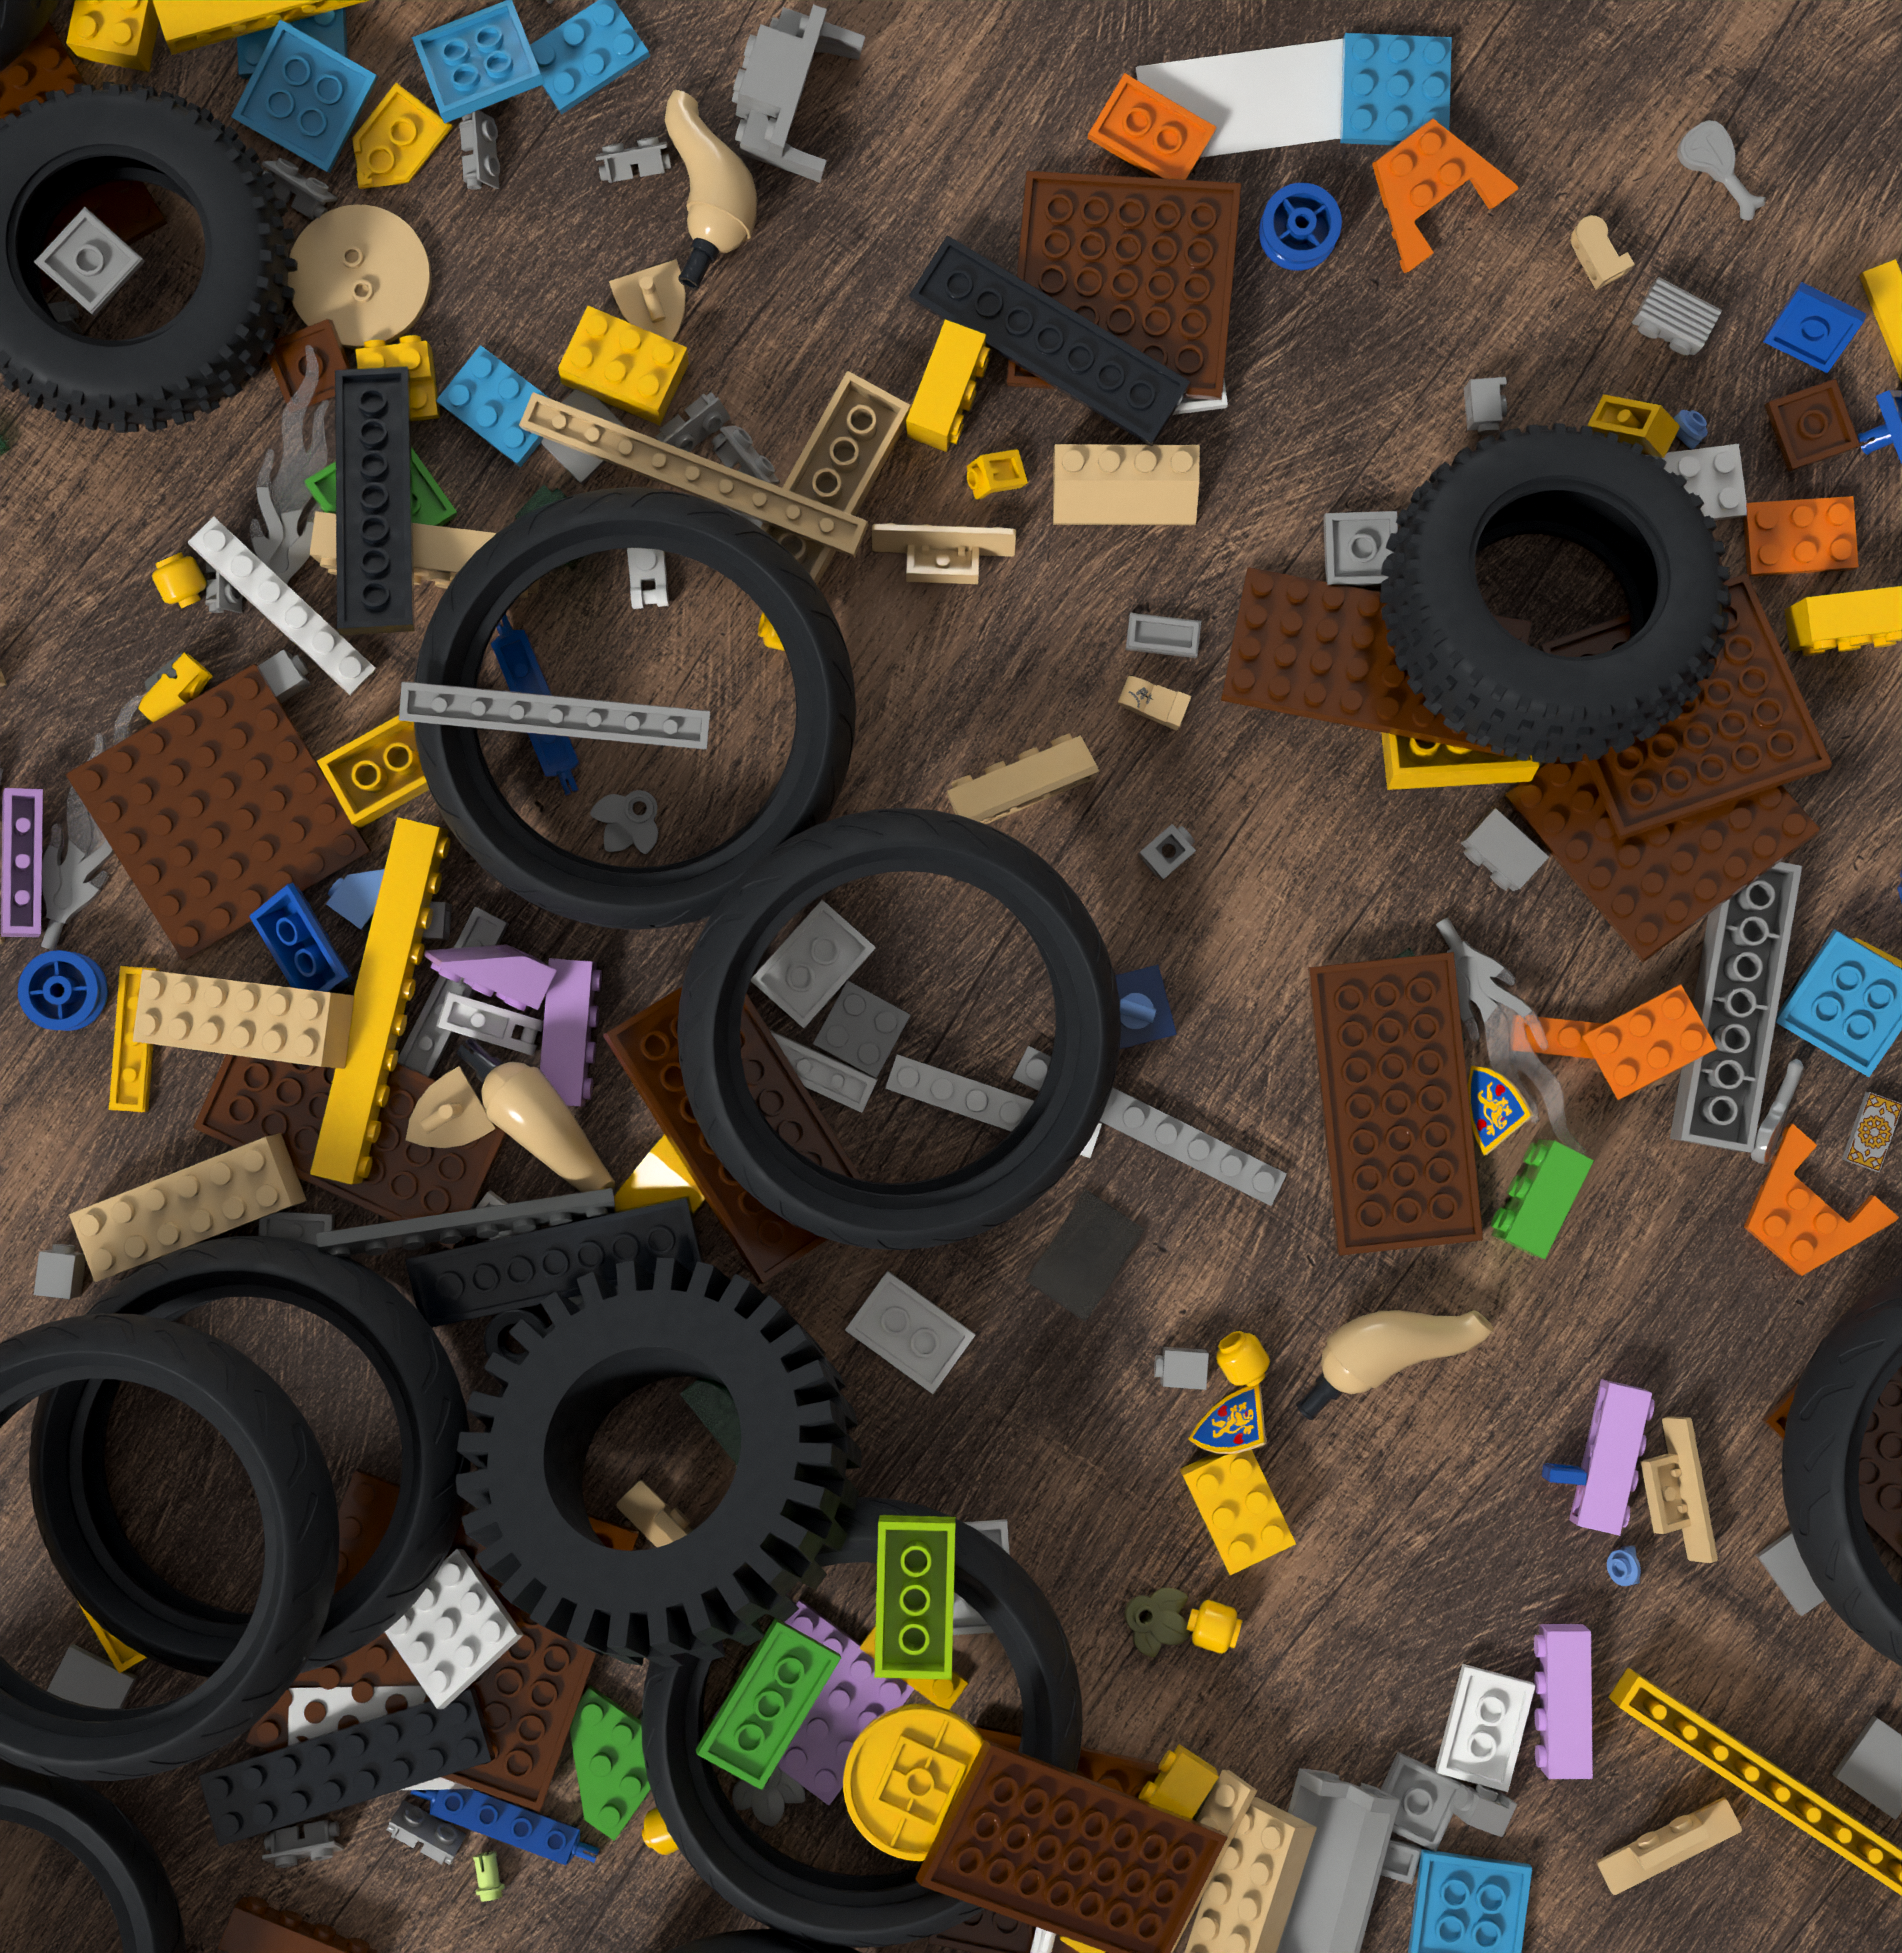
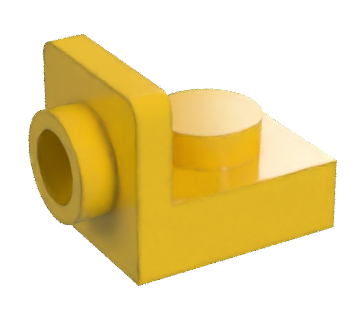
(996, 473)

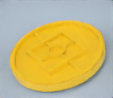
(907, 1776)

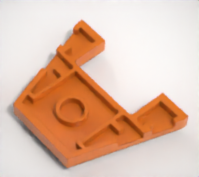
(1423, 173)
(1797, 1221)

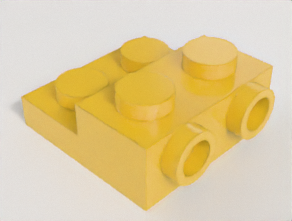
(418, 358)

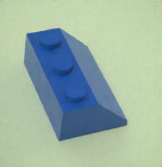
(300, 943)

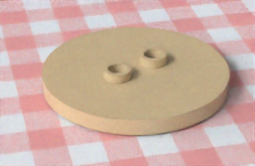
(361, 273)

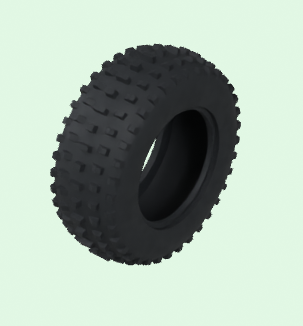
(227, 325)
(1614, 507)

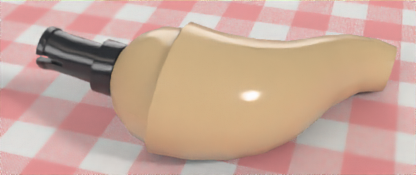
(721, 189)
(535, 1116)
(1384, 1343)

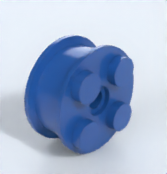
(1295, 246)
(83, 990)

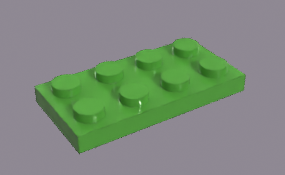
(768, 1704)

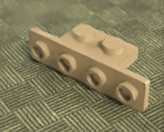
(943, 552)
(1678, 1491)
(653, 1515)
(1668, 1845)

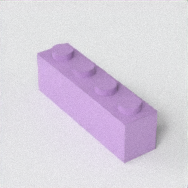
(21, 862)
(568, 1028)
(1611, 1457)
(1564, 1701)

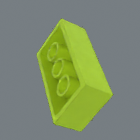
(915, 1597)

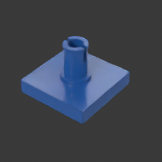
(1814, 327)
(1890, 432)

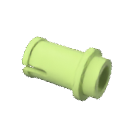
(488, 1876)

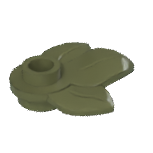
(1162, 1622)

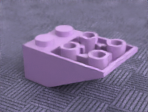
(511, 973)

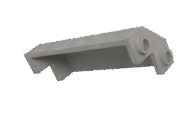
(1342, 1862)

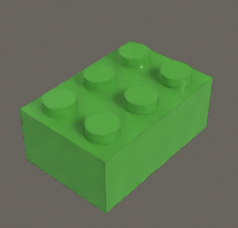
(1541, 1197)

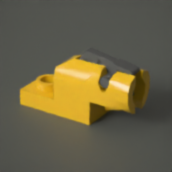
(173, 686)

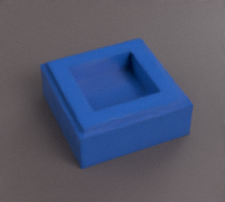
(1564, 1474)

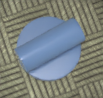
(1691, 428)
(1136, 1011)
(1624, 1566)

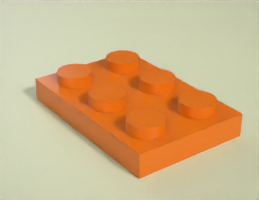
(1151, 131)
(1800, 536)
(1649, 1042)

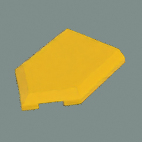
(396, 140)

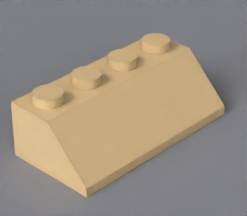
(1125, 484)
(1025, 782)

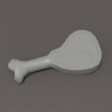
(1712, 151)
(1773, 1123)

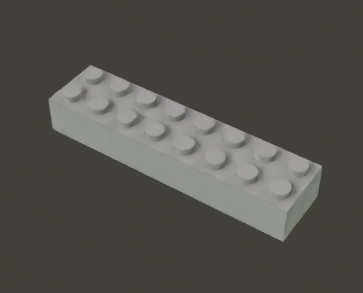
(1739, 1007)

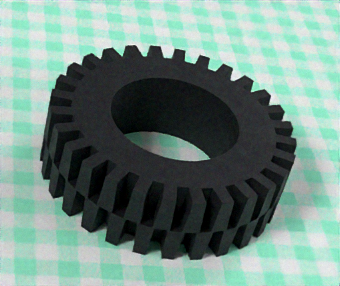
(562, 1391)

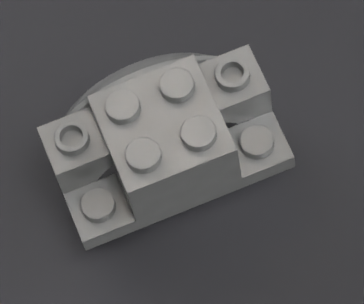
(774, 82)

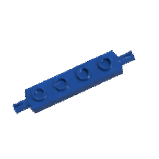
(526, 676)
(509, 1823)

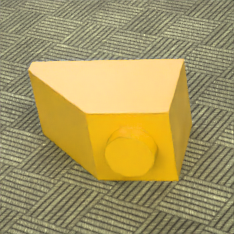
(1635, 422)

